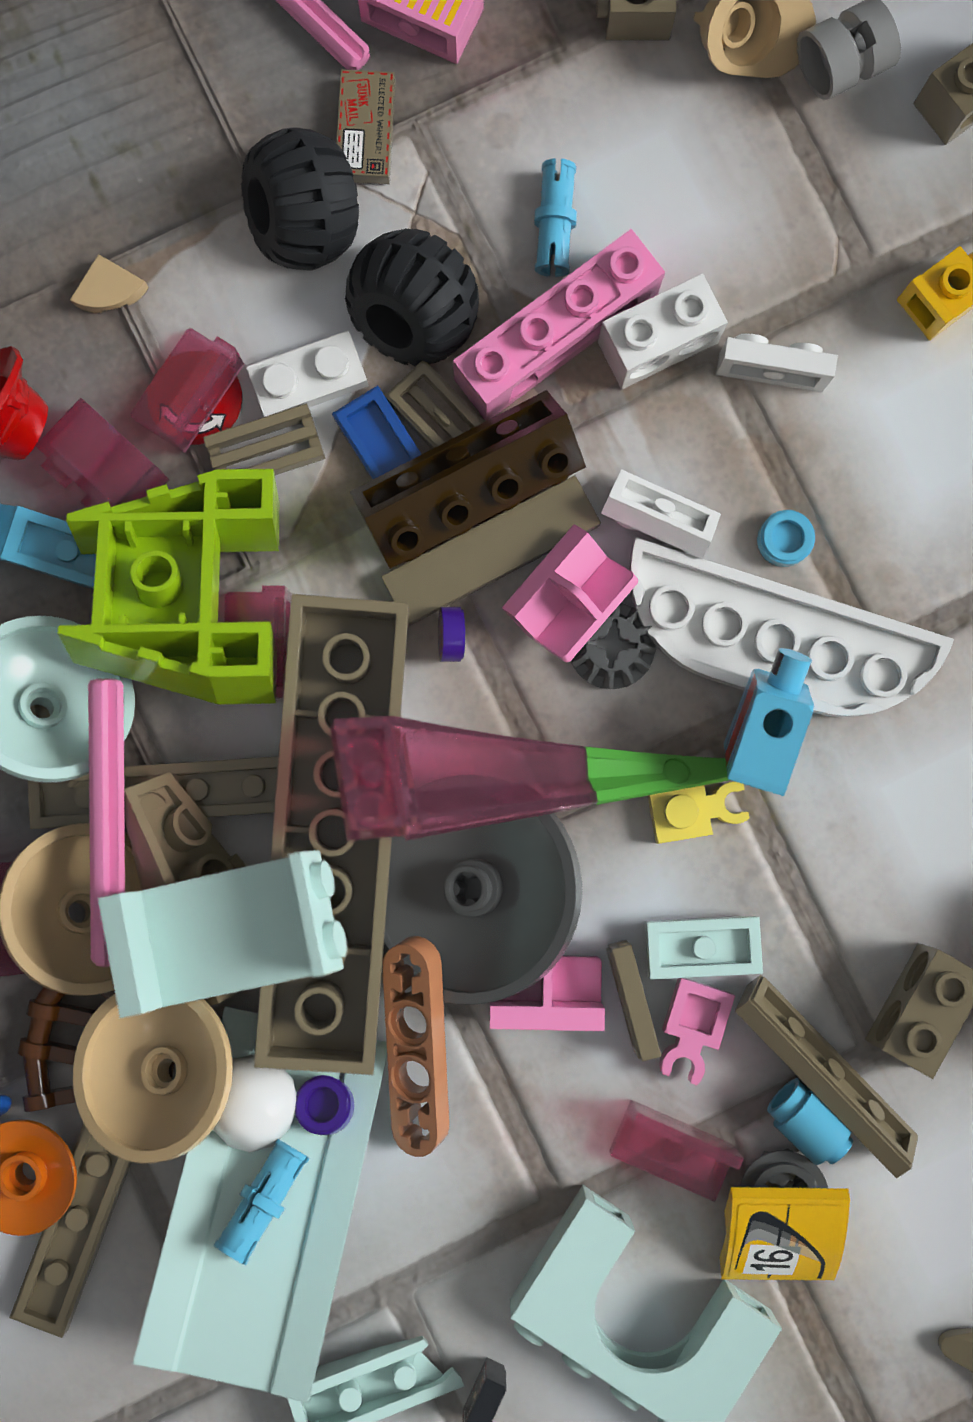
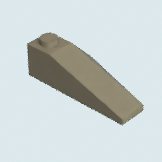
(172, 838)

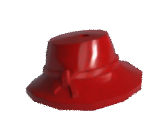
(21, 408)

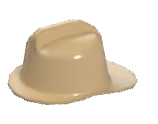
(754, 35)

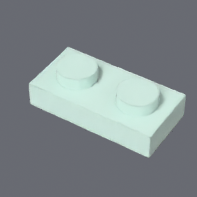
(703, 947)

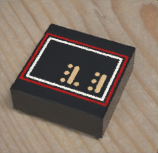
(486, 1393)

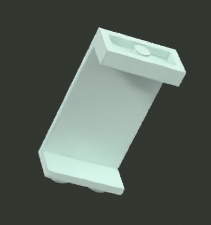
(222, 933)

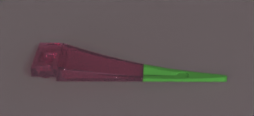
(444, 779)

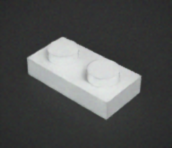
(793, 366)
(308, 375)
(661, 514)

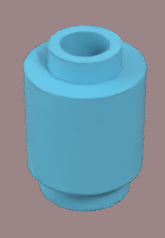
(809, 1124)

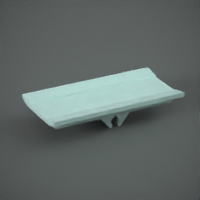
(265, 1318)

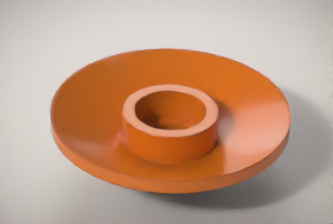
(35, 1204)

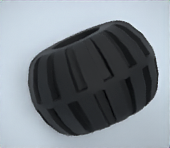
(299, 198)
(412, 296)

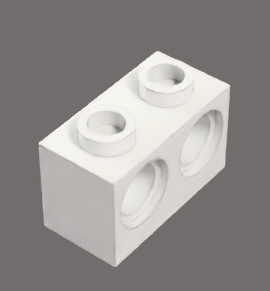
(662, 331)

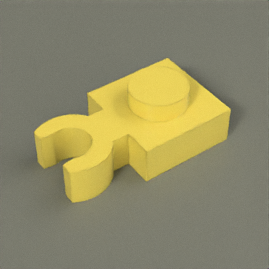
(688, 812)

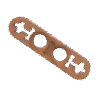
(409, 1045)

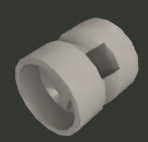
(849, 48)

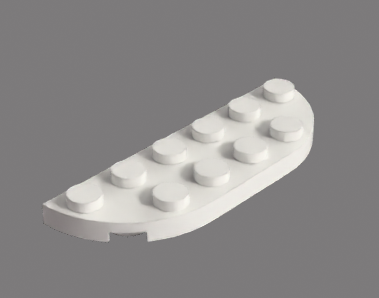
(735, 622)

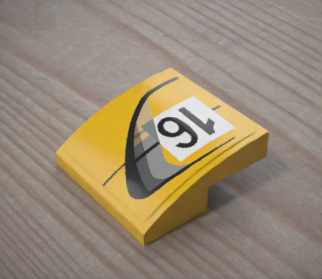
(784, 1233)

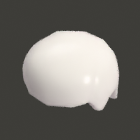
(257, 1107)

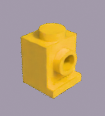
(933, 301)

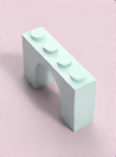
(683, 1383)

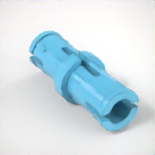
(555, 217)
(261, 1202)

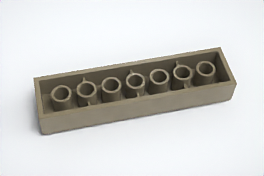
(339, 665)

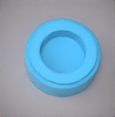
(786, 538)

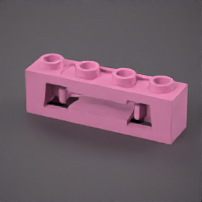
(556, 325)

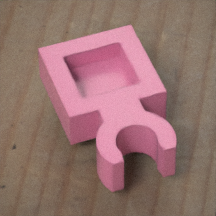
(696, 1019)

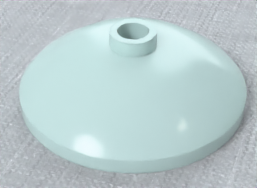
(40, 672)

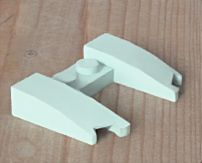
(375, 1384)

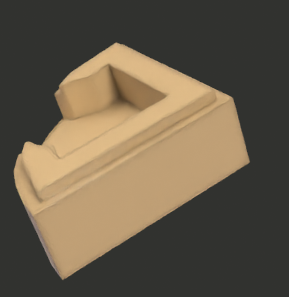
(107, 287)

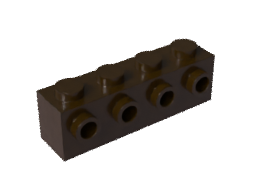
(469, 479)

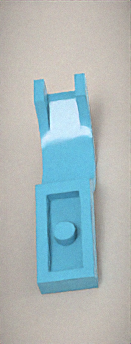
(43, 546)

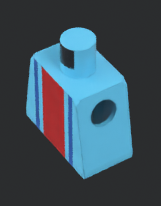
(770, 724)

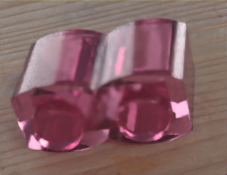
(97, 459)

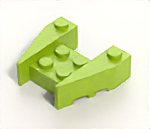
(162, 587)

